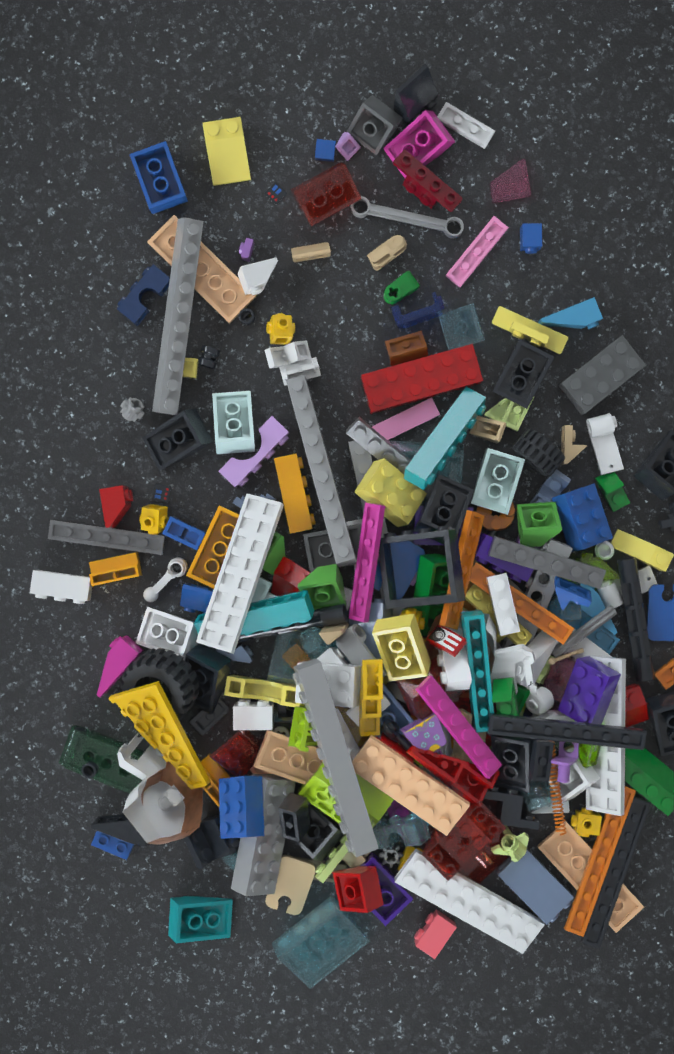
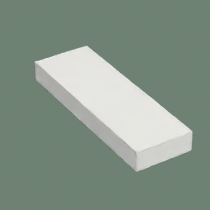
(465, 125)

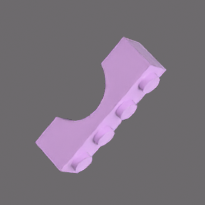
(271, 434)

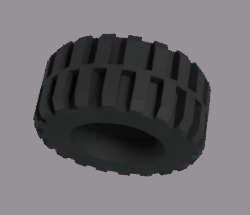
(170, 670)

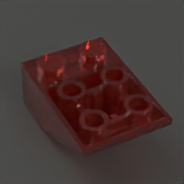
(238, 753)

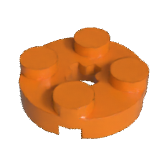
(495, 522)

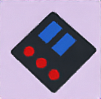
(275, 193)
(161, 493)

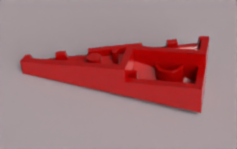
(455, 773)

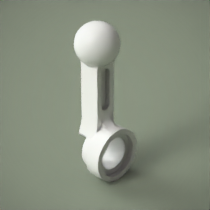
(151, 593)

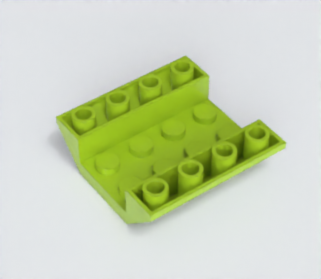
(318, 795)

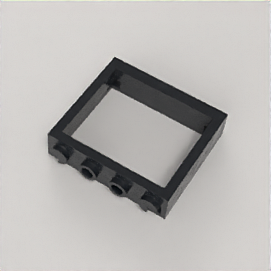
(453, 566)

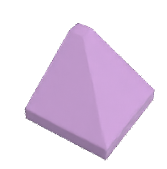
(347, 145)

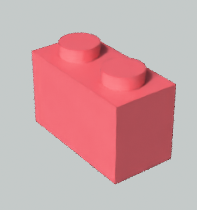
(434, 933)

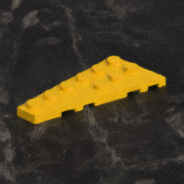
(160, 727)

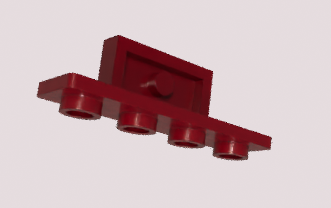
(425, 183)

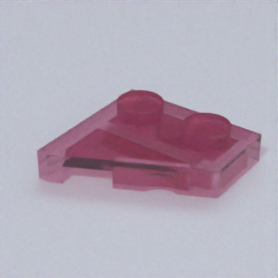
(511, 184)

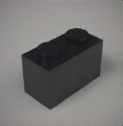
(294, 817)

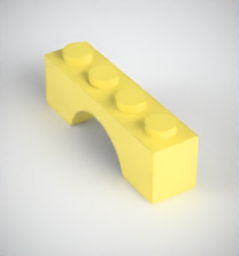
(261, 689)

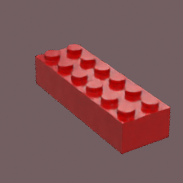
(421, 378)

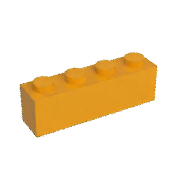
(293, 493)

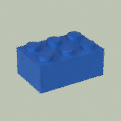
(158, 177)
(582, 518)
(241, 807)

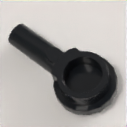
(391, 730)

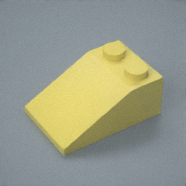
(226, 151)

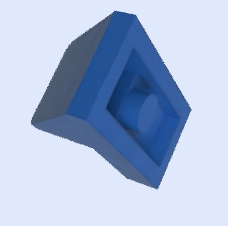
(569, 591)

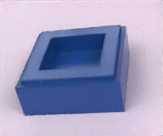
(325, 150)

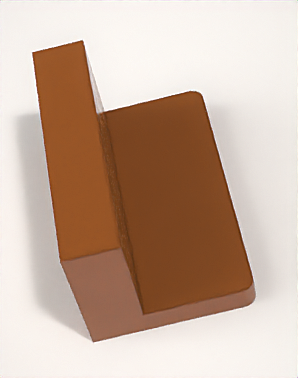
(406, 348)

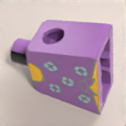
(425, 734)

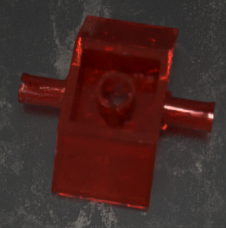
(464, 842)

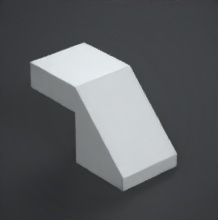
(288, 354)

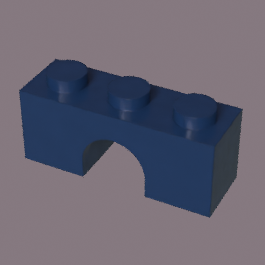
(152, 280)

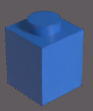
(531, 237)

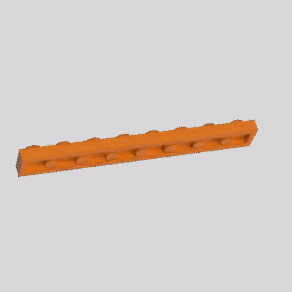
(597, 868)

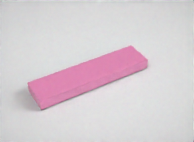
(477, 251)
(407, 419)

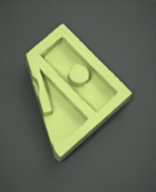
(508, 412)

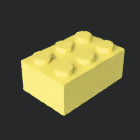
(387, 487)
(401, 647)

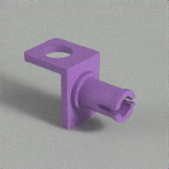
(564, 761)

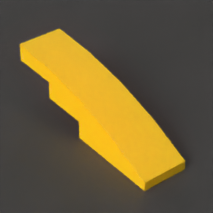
(370, 697)

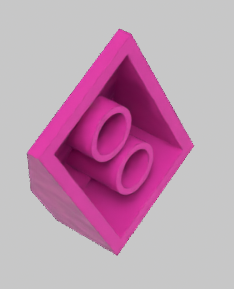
(423, 139)
(121, 655)

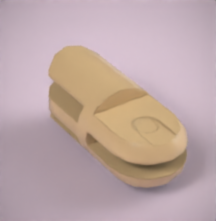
(387, 251)

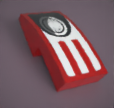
(446, 640)

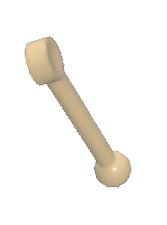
(552, 661)

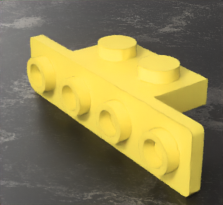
(532, 331)
(482, 602)

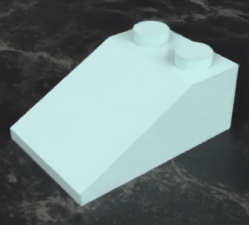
(233, 422)
(497, 481)

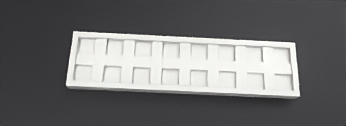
(240, 573)
(608, 792)
(470, 902)

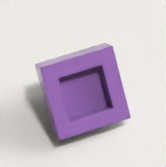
(246, 249)

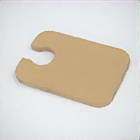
(293, 881)

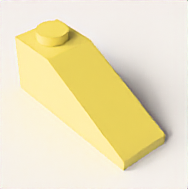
(642, 550)

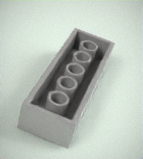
(260, 857)

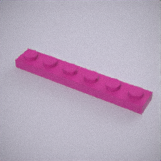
(366, 562)
(458, 726)

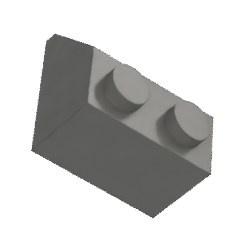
(374, 124)

